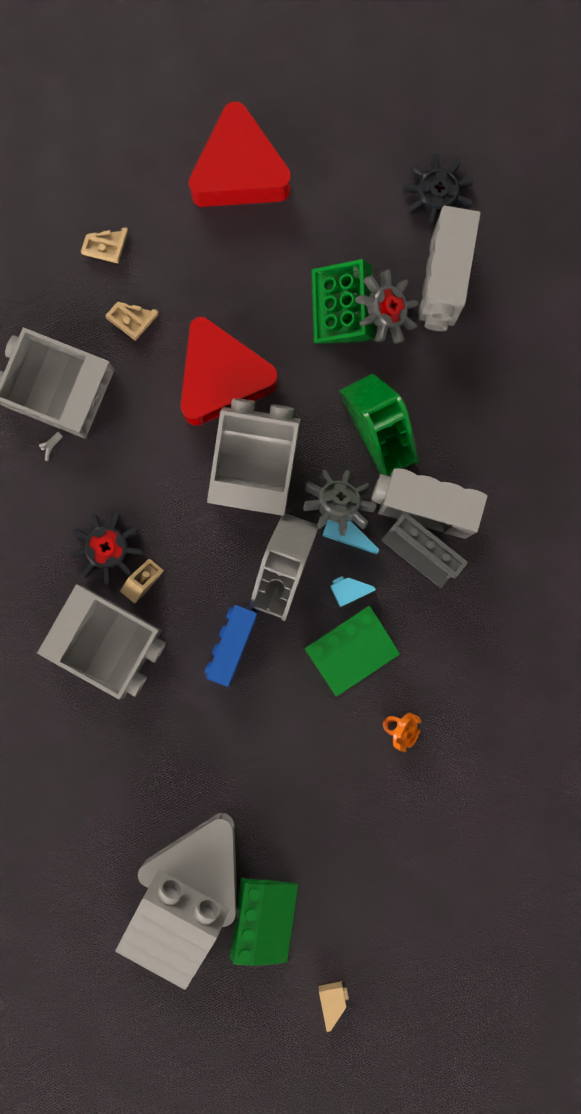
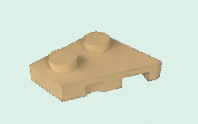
(105, 245)
(131, 319)

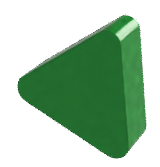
(381, 423)

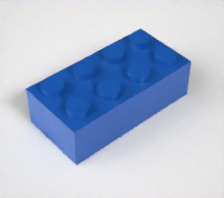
(231, 646)

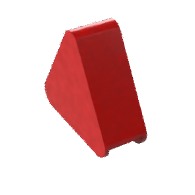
(238, 164)
(220, 370)

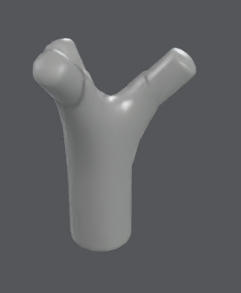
(50, 444)

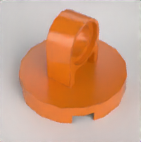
(406, 731)

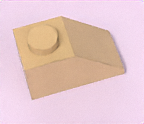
(141, 580)
(333, 1002)

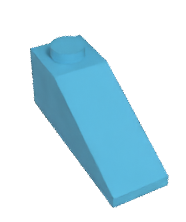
(352, 536)

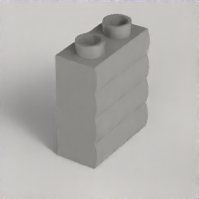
(448, 267)
(53, 382)
(254, 457)
(430, 502)
(102, 643)
(172, 930)

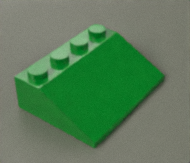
(334, 305)
(352, 651)
(263, 922)

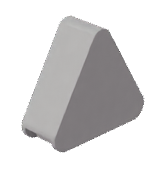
(283, 565)
(202, 861)

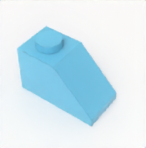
(349, 590)

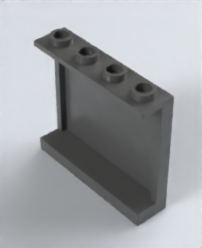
(424, 550)

